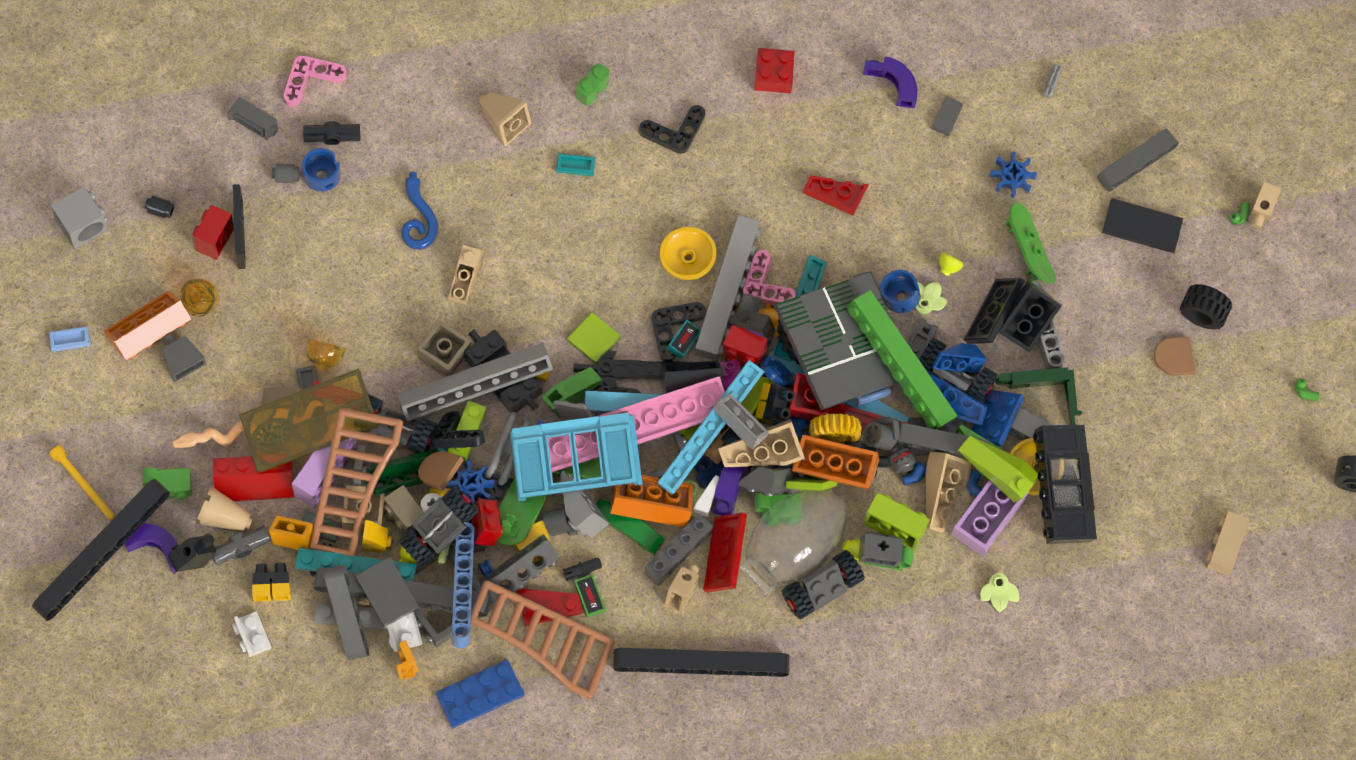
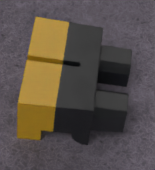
(776, 403)
(262, 583)

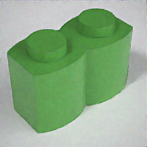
(592, 84)

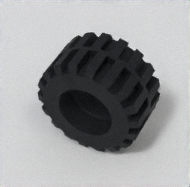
(1205, 306)

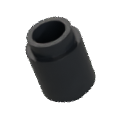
(159, 207)

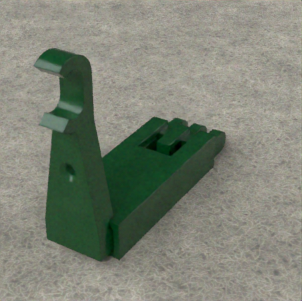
(1045, 377)

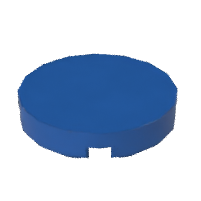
(776, 372)

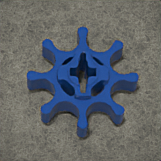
(1019, 172)
(467, 477)

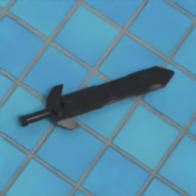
(631, 369)

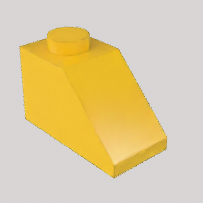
(375, 538)

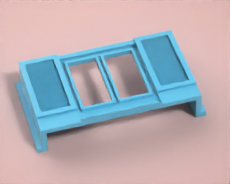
(615, 446)

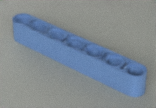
(462, 592)

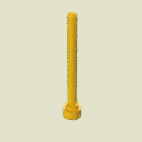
(59, 454)

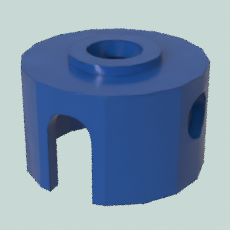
(324, 161)
(892, 286)

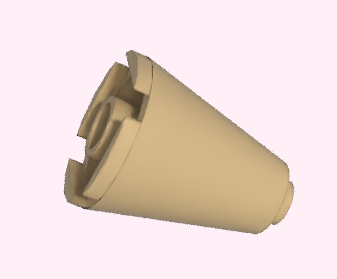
(223, 512)

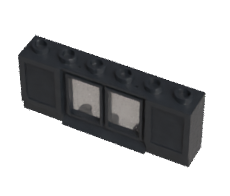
(1065, 484)

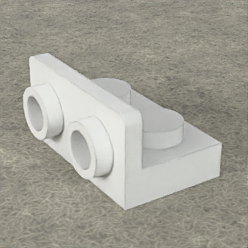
(402, 630)
(252, 634)

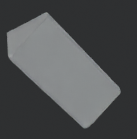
(740, 420)

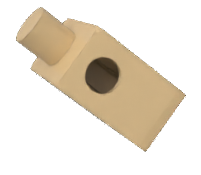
(1264, 204)
(682, 588)

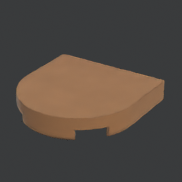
(1175, 356)
(439, 469)

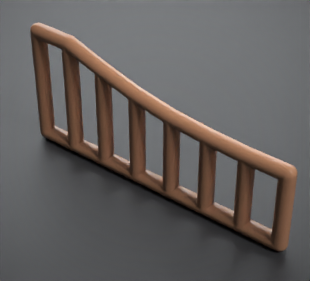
(372, 478)
(541, 656)

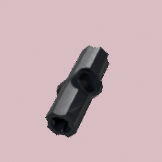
(331, 133)

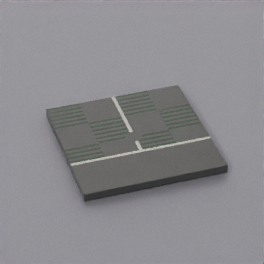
(830, 342)

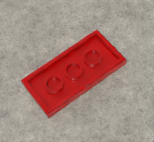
(725, 552)

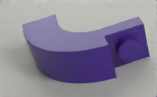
(898, 75)
(728, 489)
(155, 537)

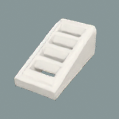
(705, 501)

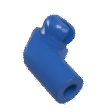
(917, 475)
(972, 483)

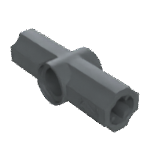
(241, 545)

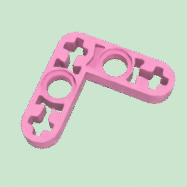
(309, 70)
(759, 284)

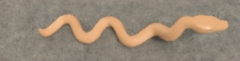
(192, 438)

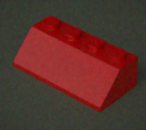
(241, 482)

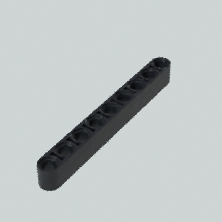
(101, 549)
(701, 662)

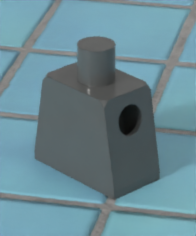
(181, 356)

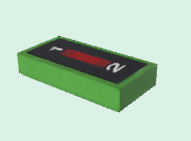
(590, 596)

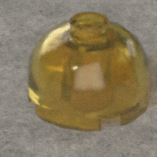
(200, 297)
(324, 354)

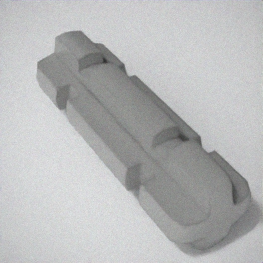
(1052, 81)

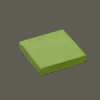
(593, 338)
(810, 483)

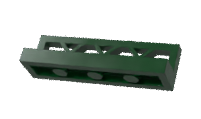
(399, 469)

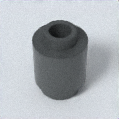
(285, 173)

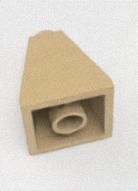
(506, 115)

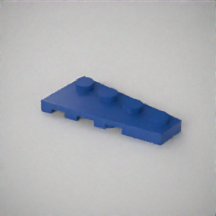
(964, 405)

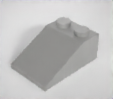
(582, 510)

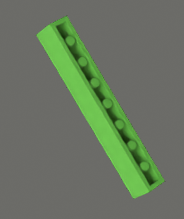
(901, 361)

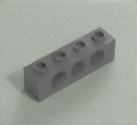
(678, 550)
(523, 558)

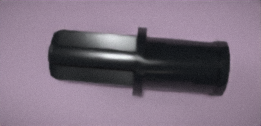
(582, 568)

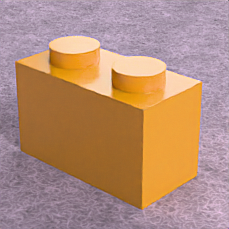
(291, 533)

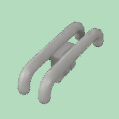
(504, 450)

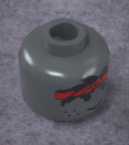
(901, 460)

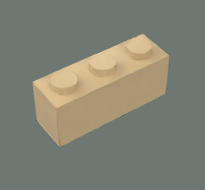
(1227, 543)

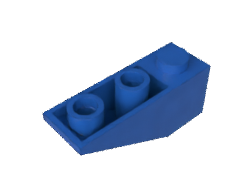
(961, 358)

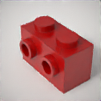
(486, 522)

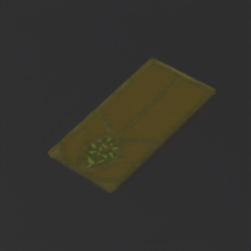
(305, 420)

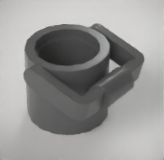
(880, 435)
(557, 522)

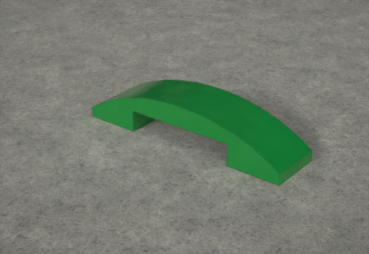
(632, 528)

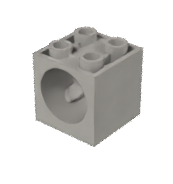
(80, 217)

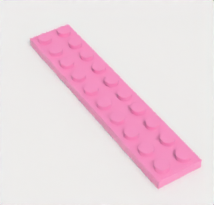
(652, 420)

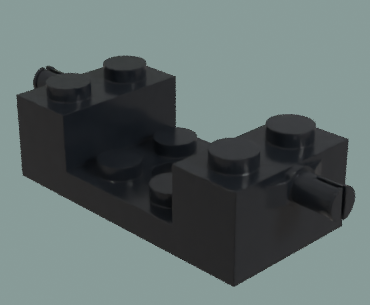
(515, 395)

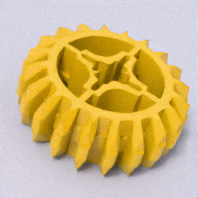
(836, 428)

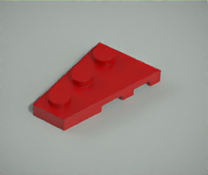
(836, 194)
(560, 602)

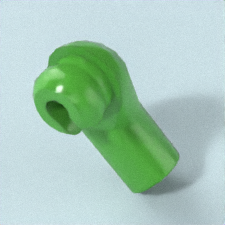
(1241, 216)
(1303, 392)

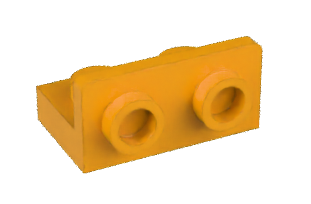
(408, 664)

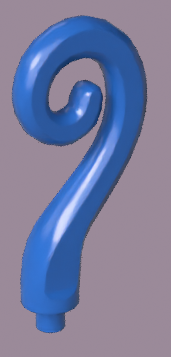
(412, 187)

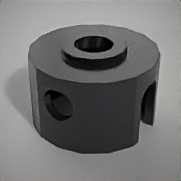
(1345, 477)

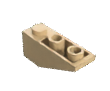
(465, 273)

